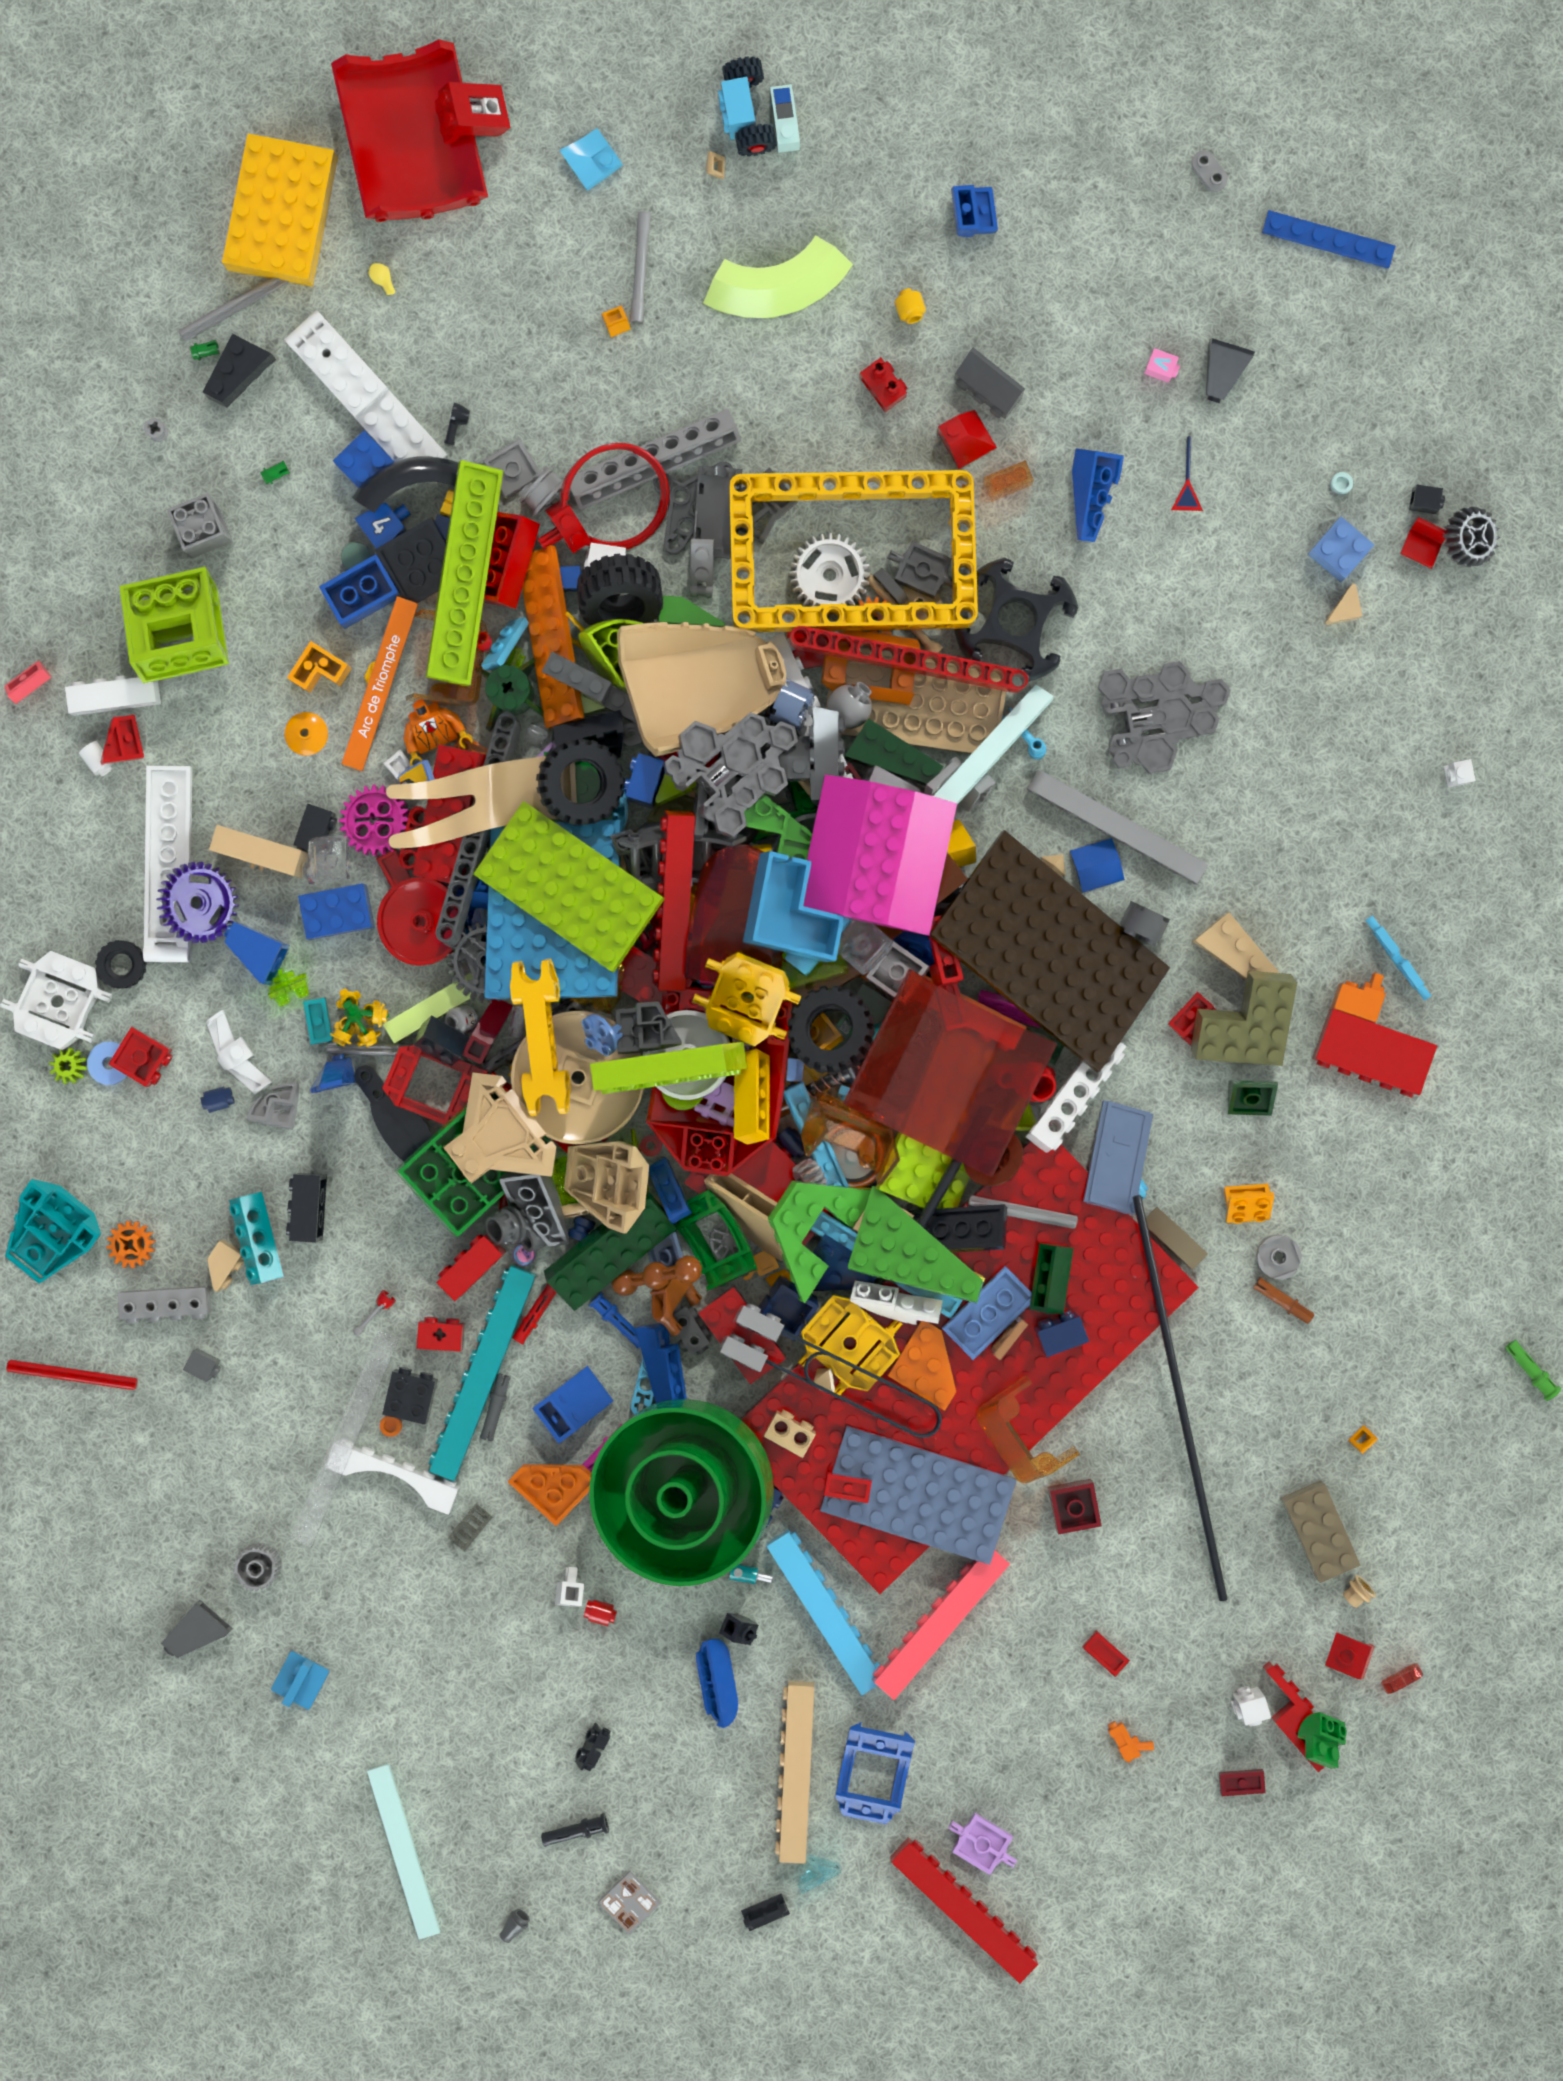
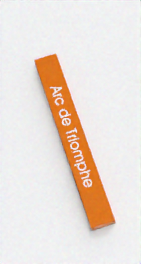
(380, 683)

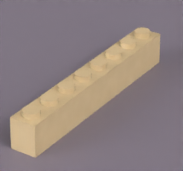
(796, 1774)

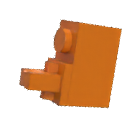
(1360, 1002)

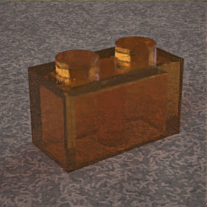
(1008, 481)

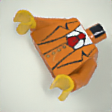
(431, 727)

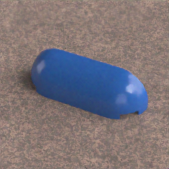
(717, 1681)

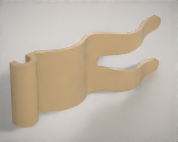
(497, 796)

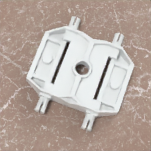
(40, 994)

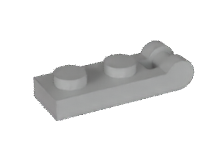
(702, 566)

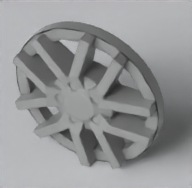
(727, 1241)

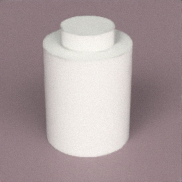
(92, 756)

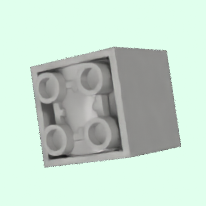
(199, 525)
(893, 967)

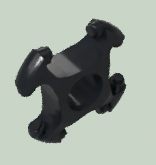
(1039, 604)

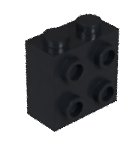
(410, 1395)

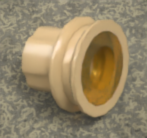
(1359, 1592)

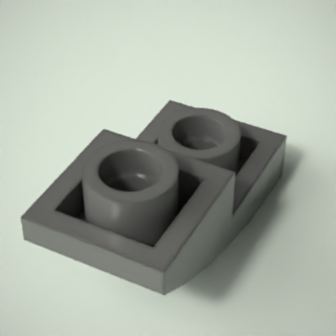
(645, 862)

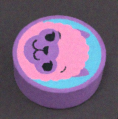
(523, 1257)

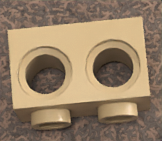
(786, 1438)

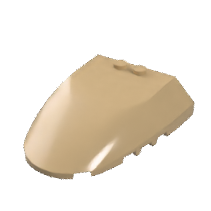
(695, 675)

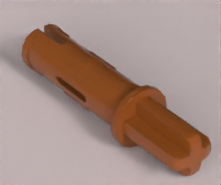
(1283, 1300)

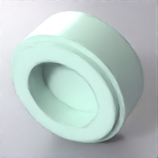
(1341, 483)

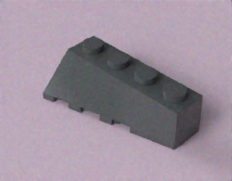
(827, 748)

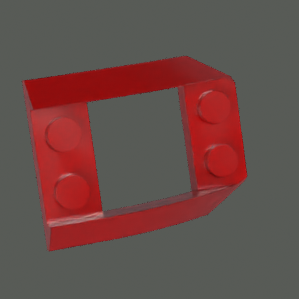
(402, 1073)

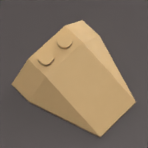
(608, 1182)

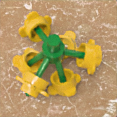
(347, 1026)

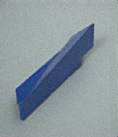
(662, 1362)

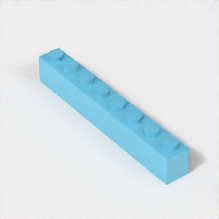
(824, 1610)

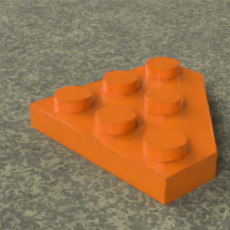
(926, 1366)
(552, 1488)

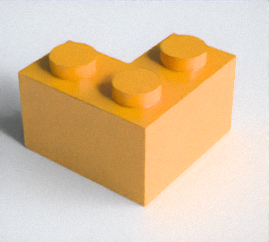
(315, 663)

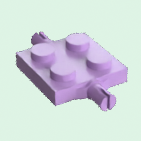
(982, 1843)

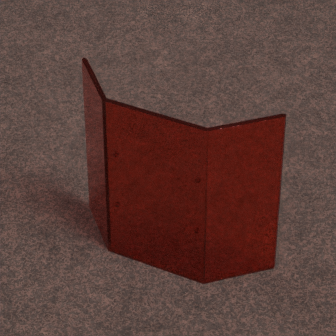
(949, 1074)

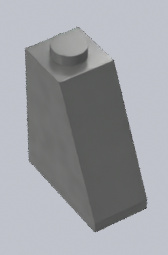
(195, 1630)

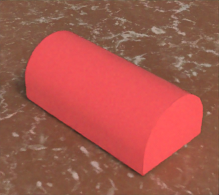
(27, 682)

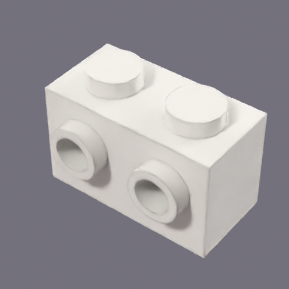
(1250, 1706)

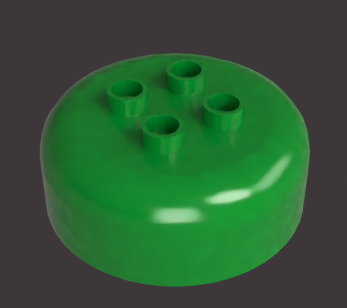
(681, 1492)

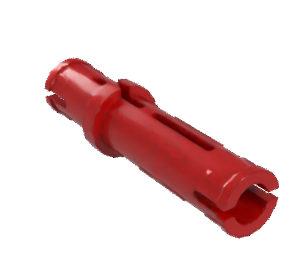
(521, 1335)

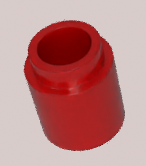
(600, 1612)

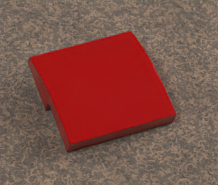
(1184, 1020)

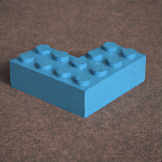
(778, 914)

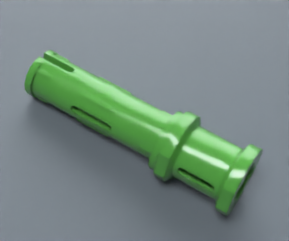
(1539, 1377)

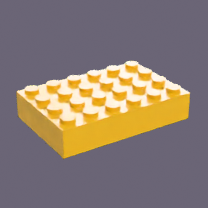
(280, 209)

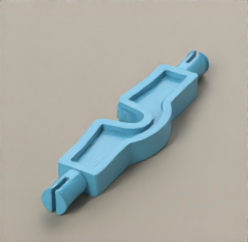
(1401, 963)

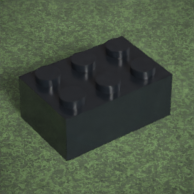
(307, 1207)

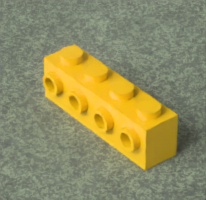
(752, 1099)

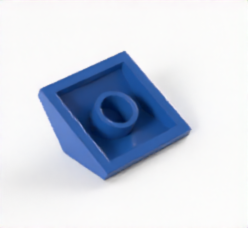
(1097, 865)

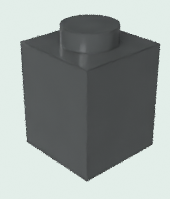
(202, 1365)

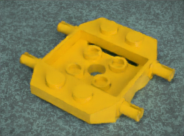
(742, 975)
(865, 1332)

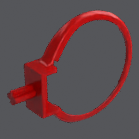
(567, 524)

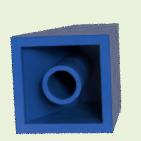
(256, 951)

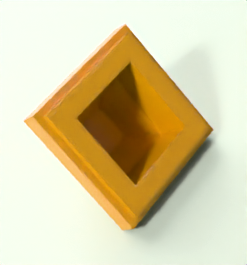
(1371, 1439)

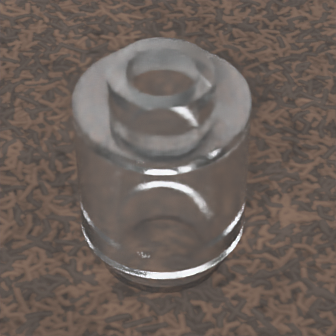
(516, 1023)

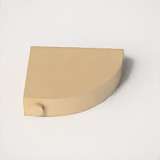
(749, 1209)

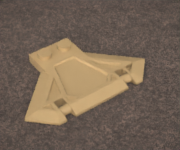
(499, 1134)

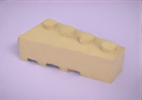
(1233, 947)

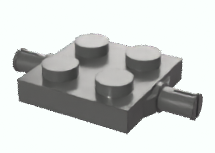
(922, 569)

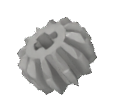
(810, 1172)

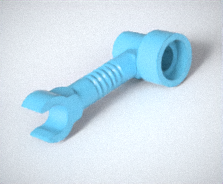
(1032, 742)

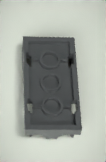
(713, 507)

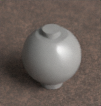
(851, 703)

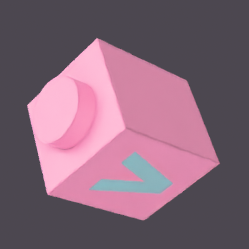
(1162, 365)

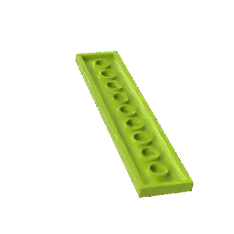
(464, 573)

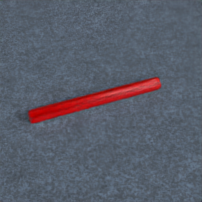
(71, 1374)

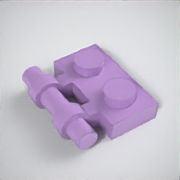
(722, 1096)

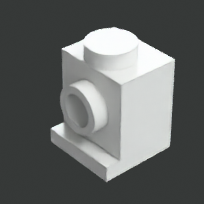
(1459, 773)

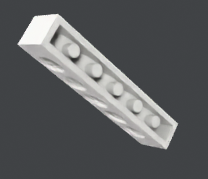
(1040, 1132)

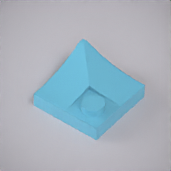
(591, 159)

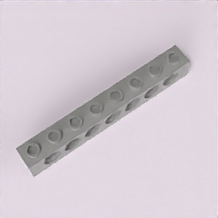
(670, 450)

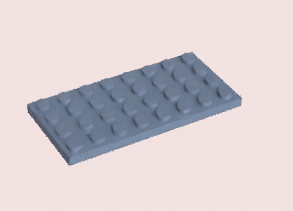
(923, 1495)

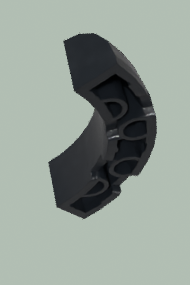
(402, 474)

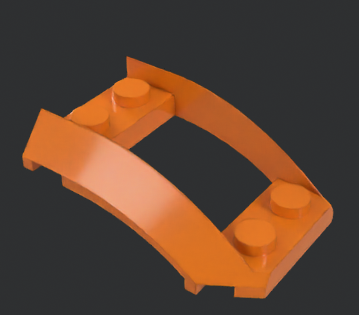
(900, 682)

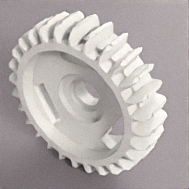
(833, 558)

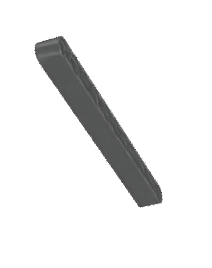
(479, 839)

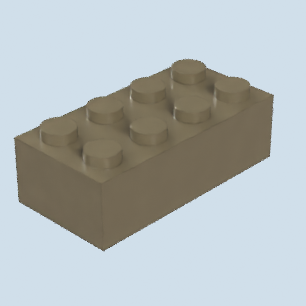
(1320, 1531)

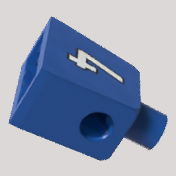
(383, 524)

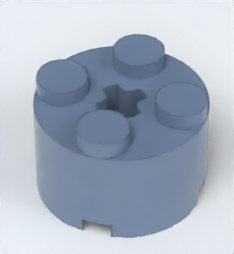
(792, 704)

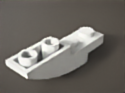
(895, 1305)

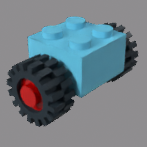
(738, 107)

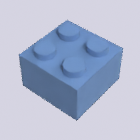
(1341, 549)

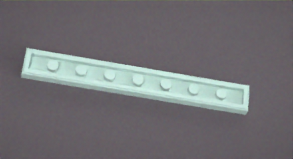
(995, 745)
(403, 1851)

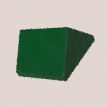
(1251, 1097)

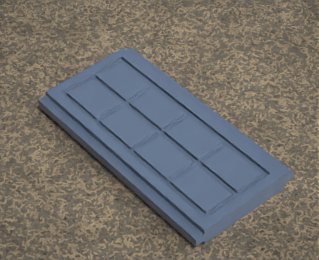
(1118, 1157)

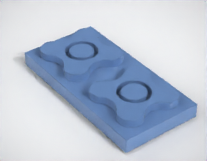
(997, 1307)

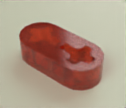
(1402, 1678)

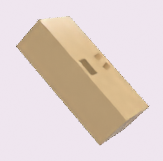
(258, 851)

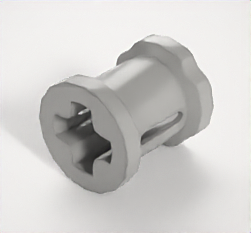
(154, 423)

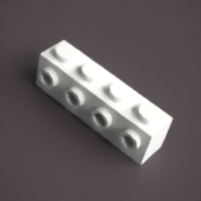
(111, 695)

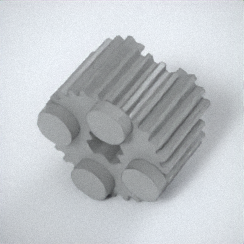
(263, 1555)

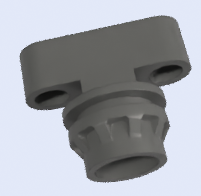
(510, 1227)

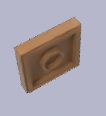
(1008, 1337)

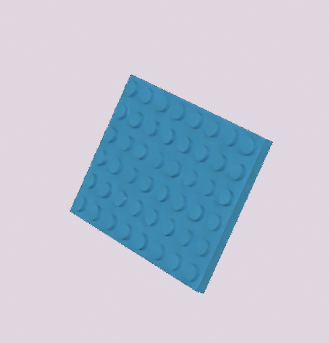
(521, 937)

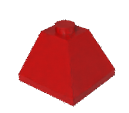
(965, 438)

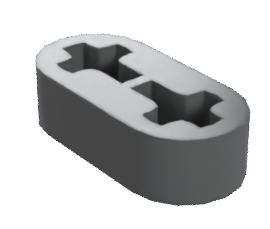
(891, 586)

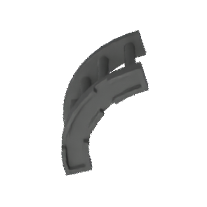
(636, 841)

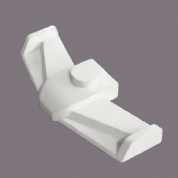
(234, 1054)

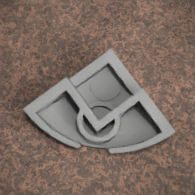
(268, 1110)

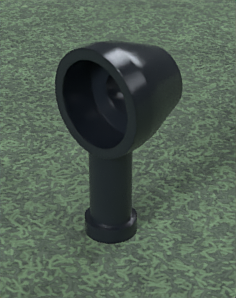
(459, 416)

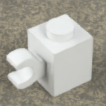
(569, 1592)

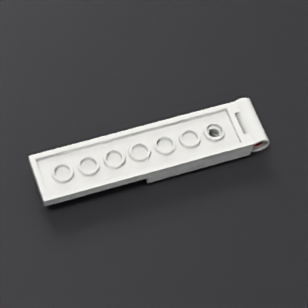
(360, 390)
(166, 848)

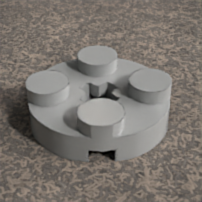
(1289, 1263)

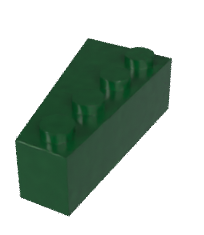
(882, 748)

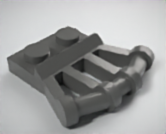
(775, 508)

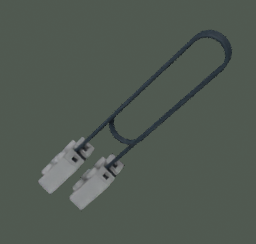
(770, 1328)

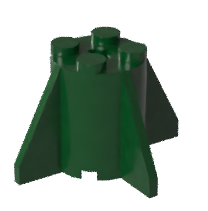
(516, 702)

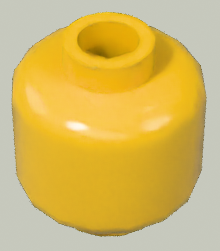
(910, 306)

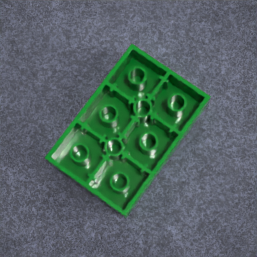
(442, 1184)

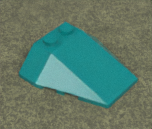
(50, 1230)

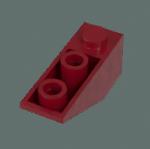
(487, 1031)

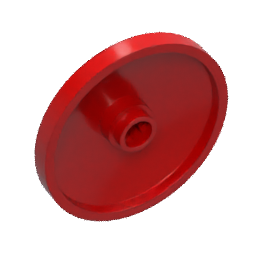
(410, 919)

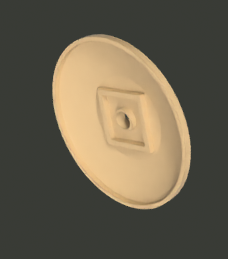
(591, 1113)

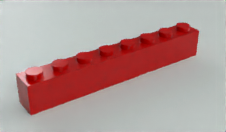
(675, 909)
(964, 1910)

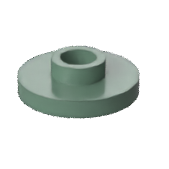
(354, 554)

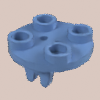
(601, 1034)

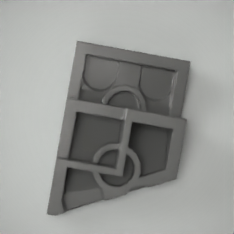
(645, 1029)

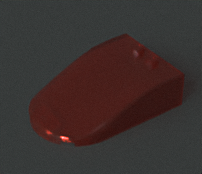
(722, 913)

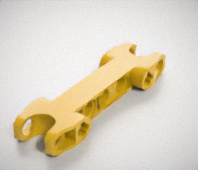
(536, 1000)

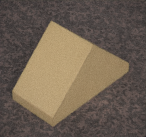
(1347, 608)

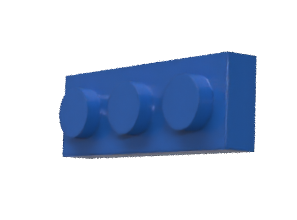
(669, 1190)

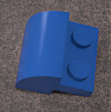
(974, 210)

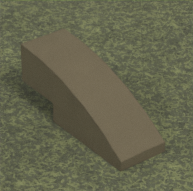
(1175, 1238)

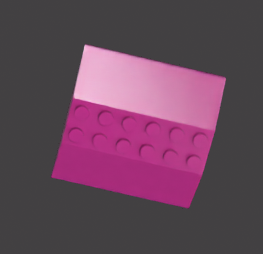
(878, 853)

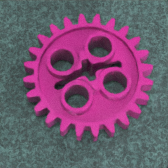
(373, 840)

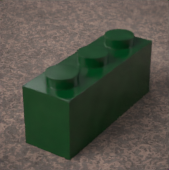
(1051, 1278)

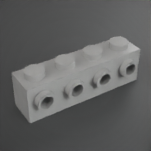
(163, 1303)

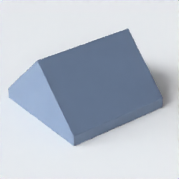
(667, 1251)

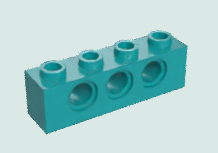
(265, 1244)

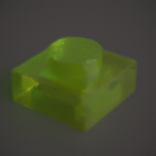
(516, 657)

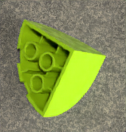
(601, 648)

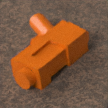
(1128, 1746)

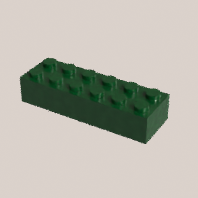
(606, 1255)

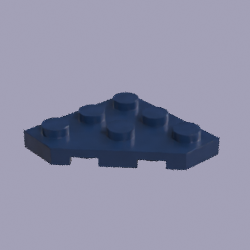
(837, 1274)

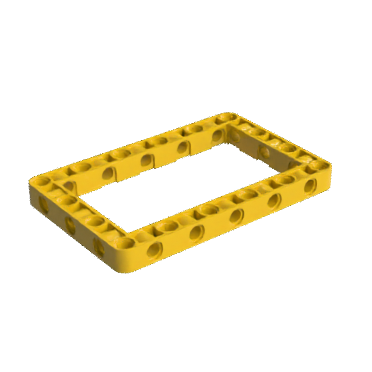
(854, 487)

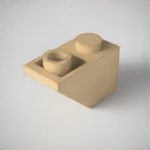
(222, 1262)

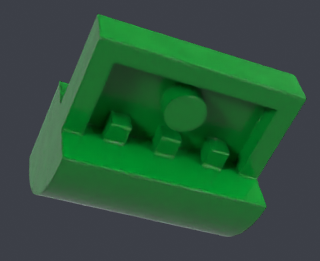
(1322, 1739)

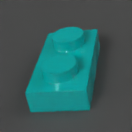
(318, 1021)

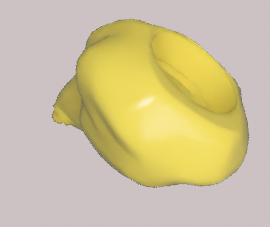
(381, 276)

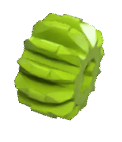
(67, 1056)

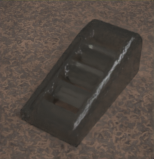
(457, 1541)

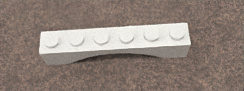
(436, 1492)

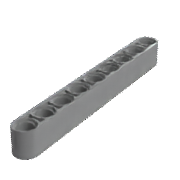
(1121, 828)

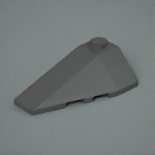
(539, 1203)

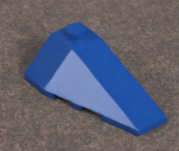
(1092, 479)
(334, 1074)

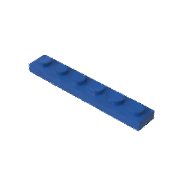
(1328, 239)

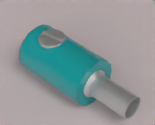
(748, 1575)

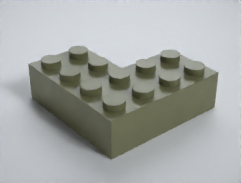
(1256, 1032)

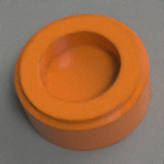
(390, 1426)

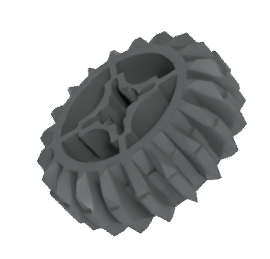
(1478, 536)

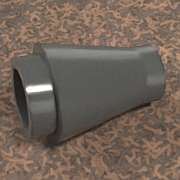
(514, 1925)

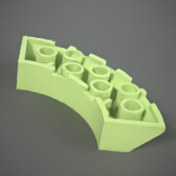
(778, 288)

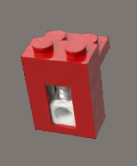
(471, 110)

